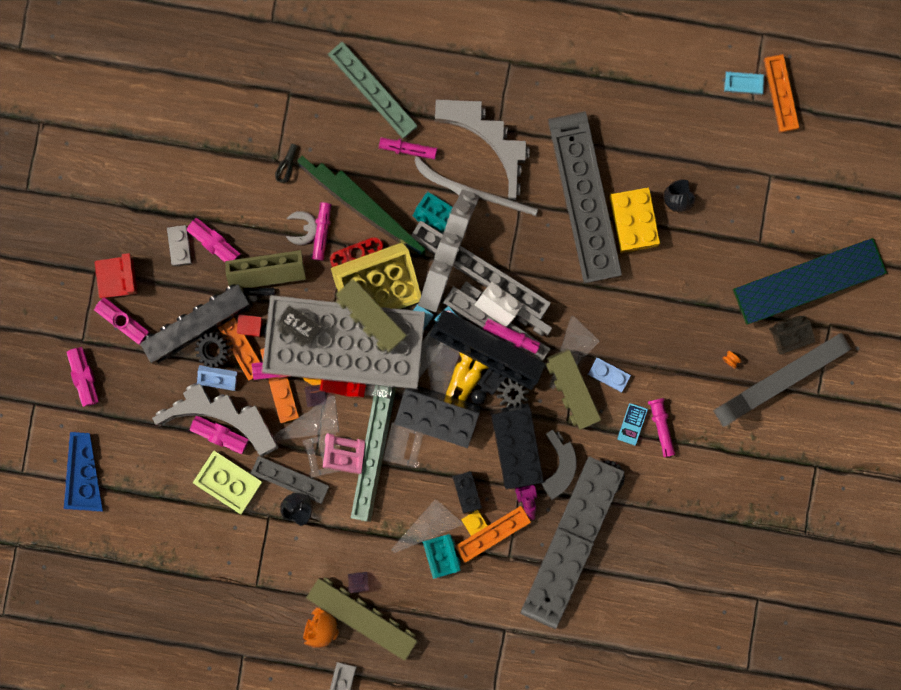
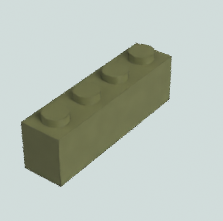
(266, 269)
(370, 315)
(573, 388)

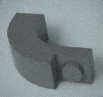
(567, 464)

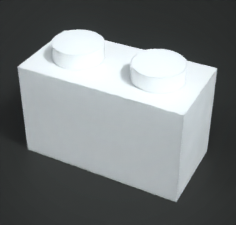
(498, 304)

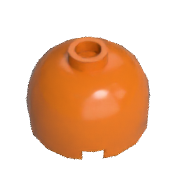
(321, 629)

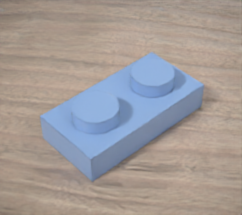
(609, 375)
(217, 378)

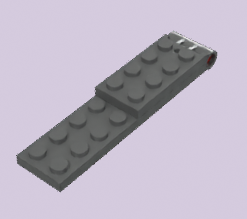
(584, 197)
(572, 542)

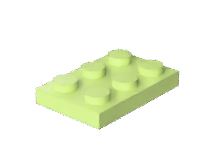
(227, 482)

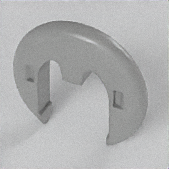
(310, 228)

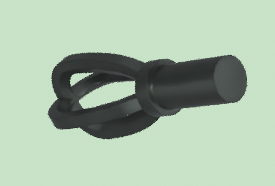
(288, 158)

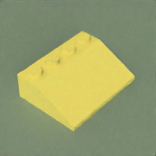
(383, 275)

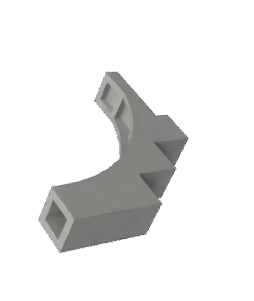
(469, 115)
(448, 250)
(198, 403)

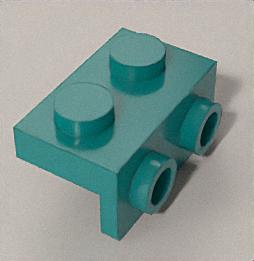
(442, 556)

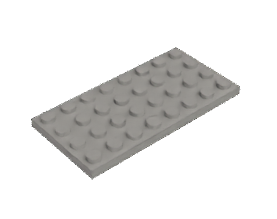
(342, 347)

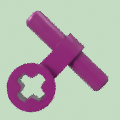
(526, 495)

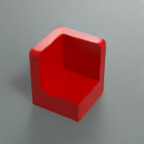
(249, 325)

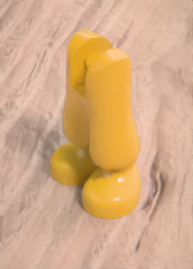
(465, 378)

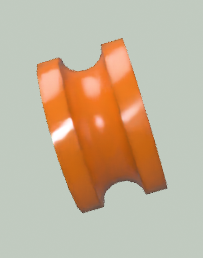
(731, 359)

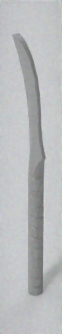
(456, 187)

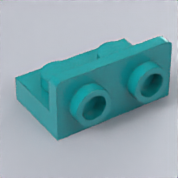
(433, 212)

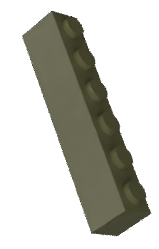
(361, 618)

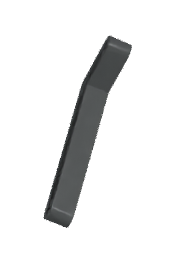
(782, 379)

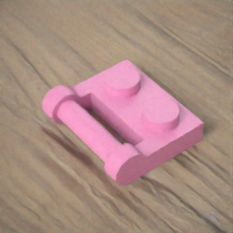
(340, 459)

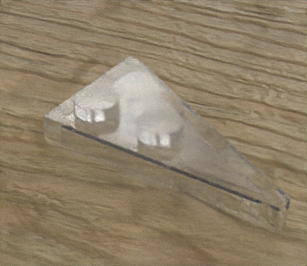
(578, 341)
(441, 364)
(318, 421)
(431, 523)

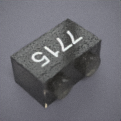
(298, 326)

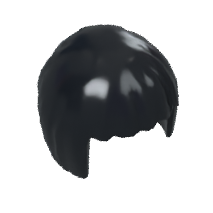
(678, 196)
(296, 508)

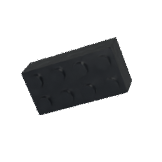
(438, 415)
(516, 446)

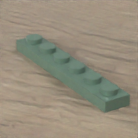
(372, 90)

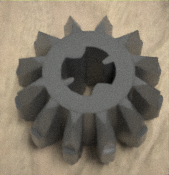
(507, 390)

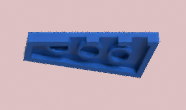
(81, 477)

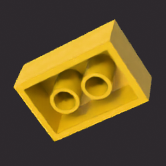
(634, 220)

